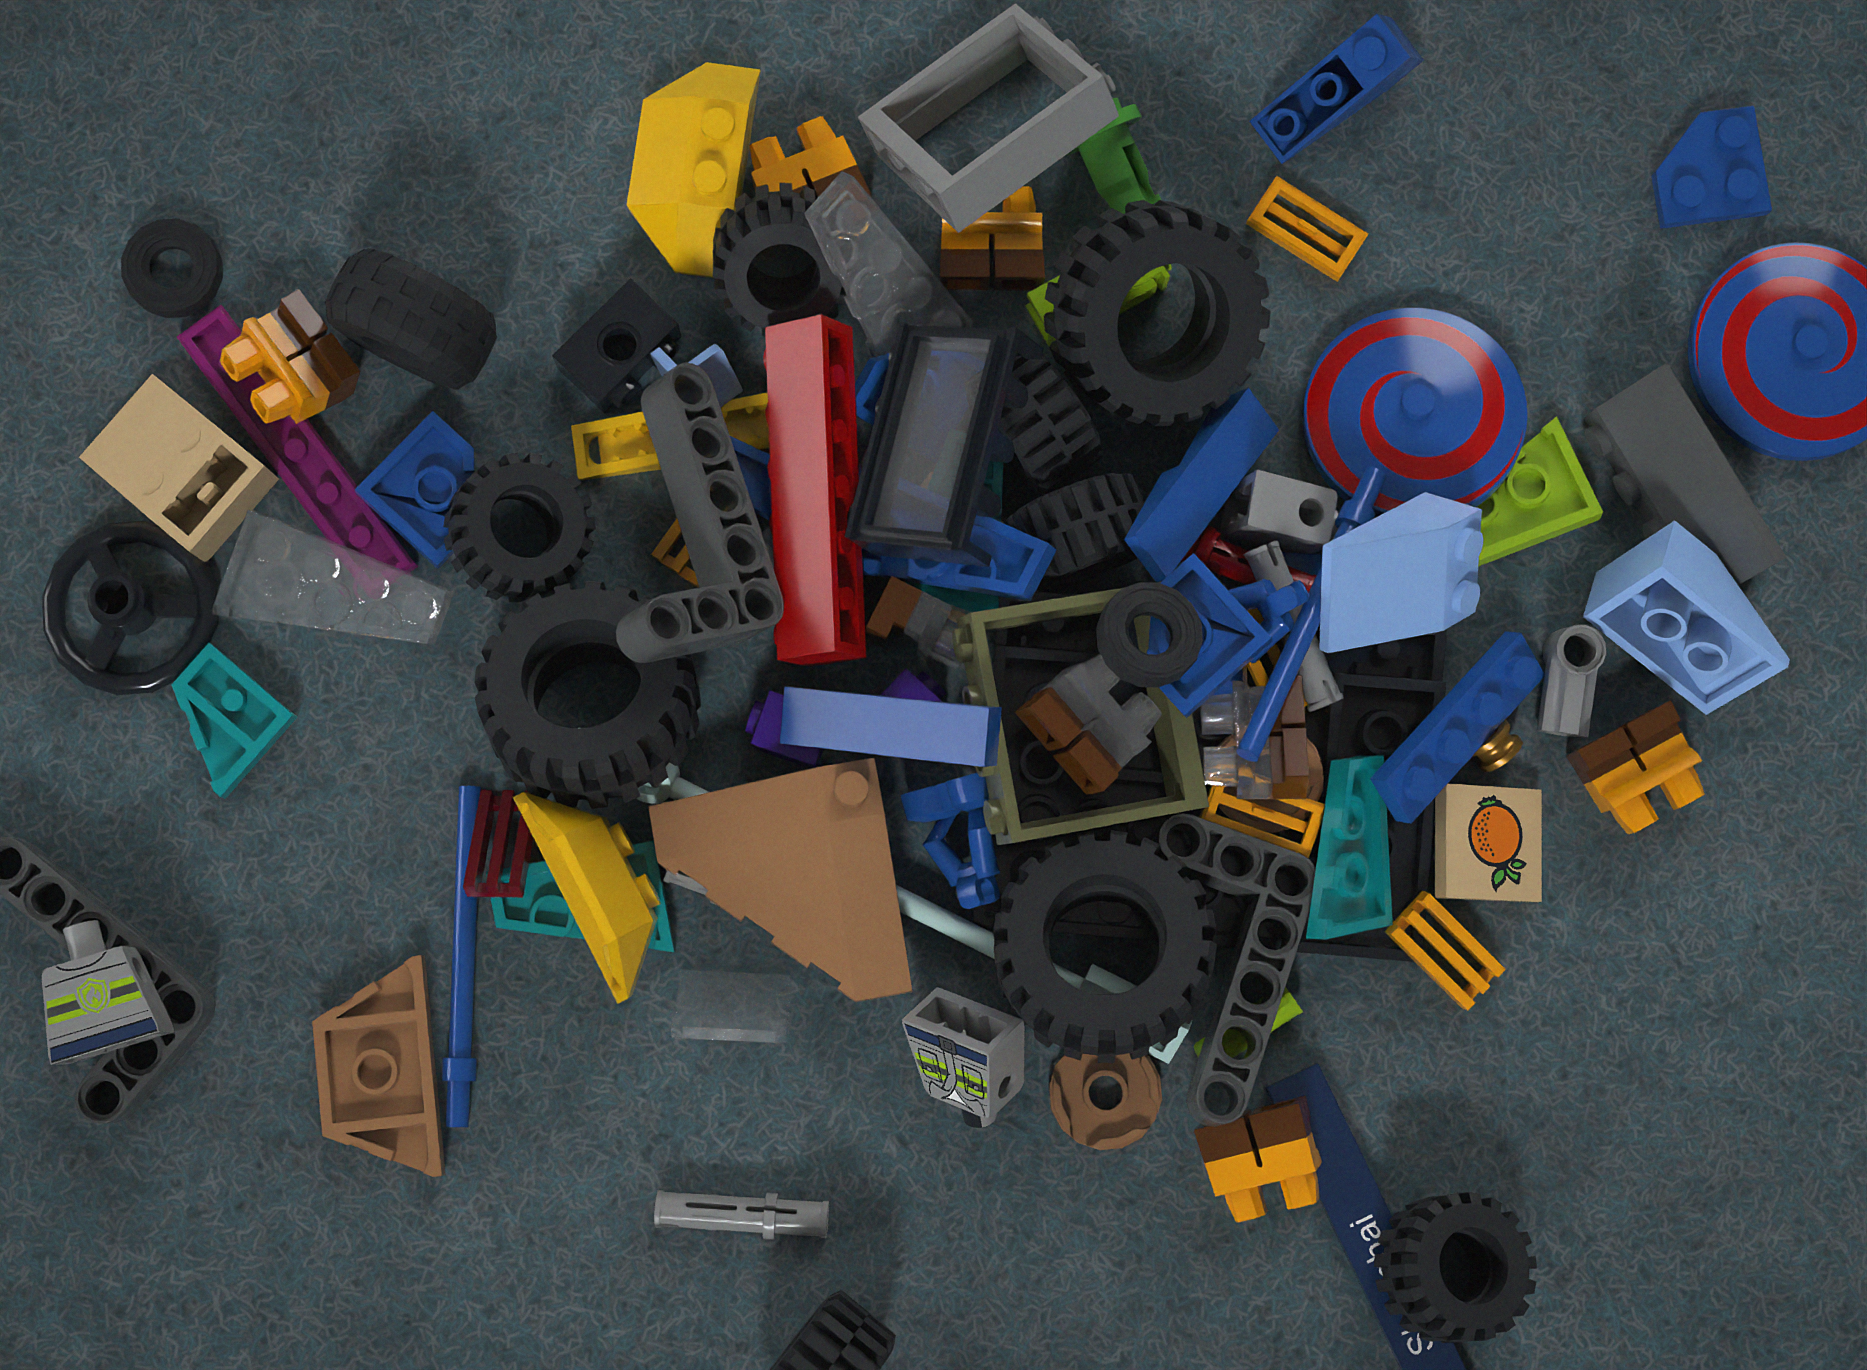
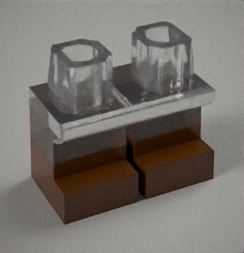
(916, 619)
(1110, 732)
(1283, 763)

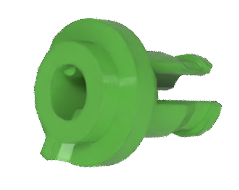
(1116, 161)

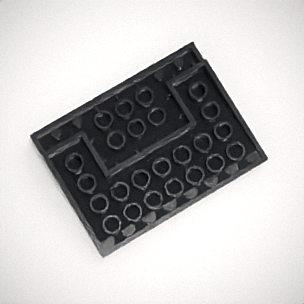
(1385, 698)

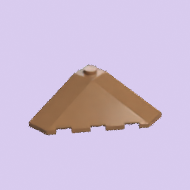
(803, 863)

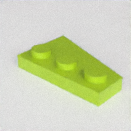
(1539, 497)

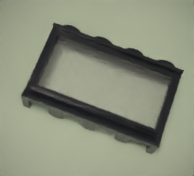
(936, 442)

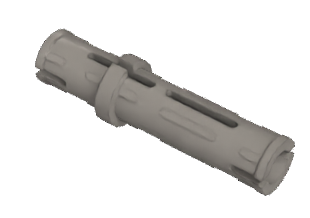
(1317, 679)
(742, 1214)

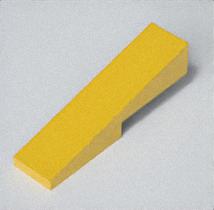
(628, 447)

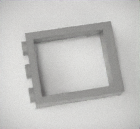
(963, 75)

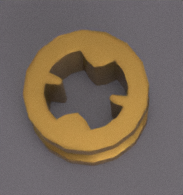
(1498, 748)

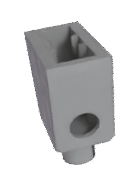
(1280, 509)

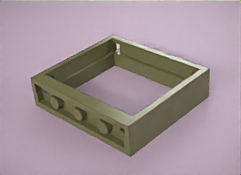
(1173, 731)

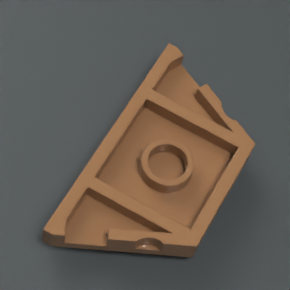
(382, 1072)

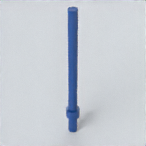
(1351, 515)
(459, 1066)

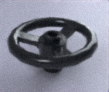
(143, 607)

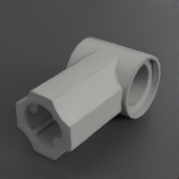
(1569, 688)

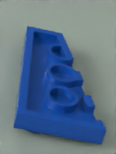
(1013, 573)

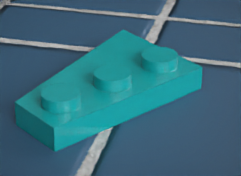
(1353, 854)
(547, 913)

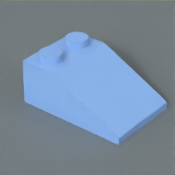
(1401, 574)
(1684, 619)

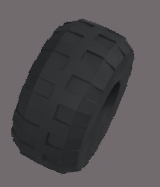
(411, 318)

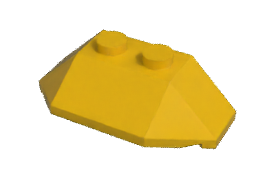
(692, 161)
(597, 884)

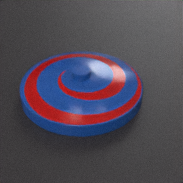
(1785, 351)
(1420, 402)

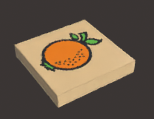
(1488, 843)

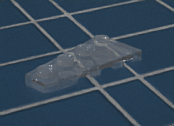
(878, 267)
(315, 583)

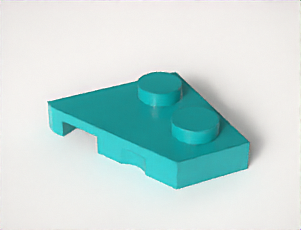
(228, 717)

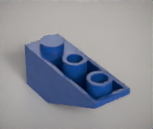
(1337, 87)

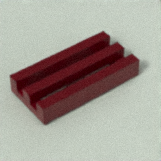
(479, 846)

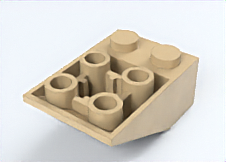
(179, 468)

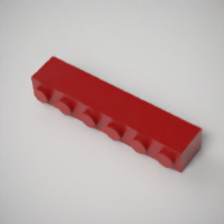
(812, 489)

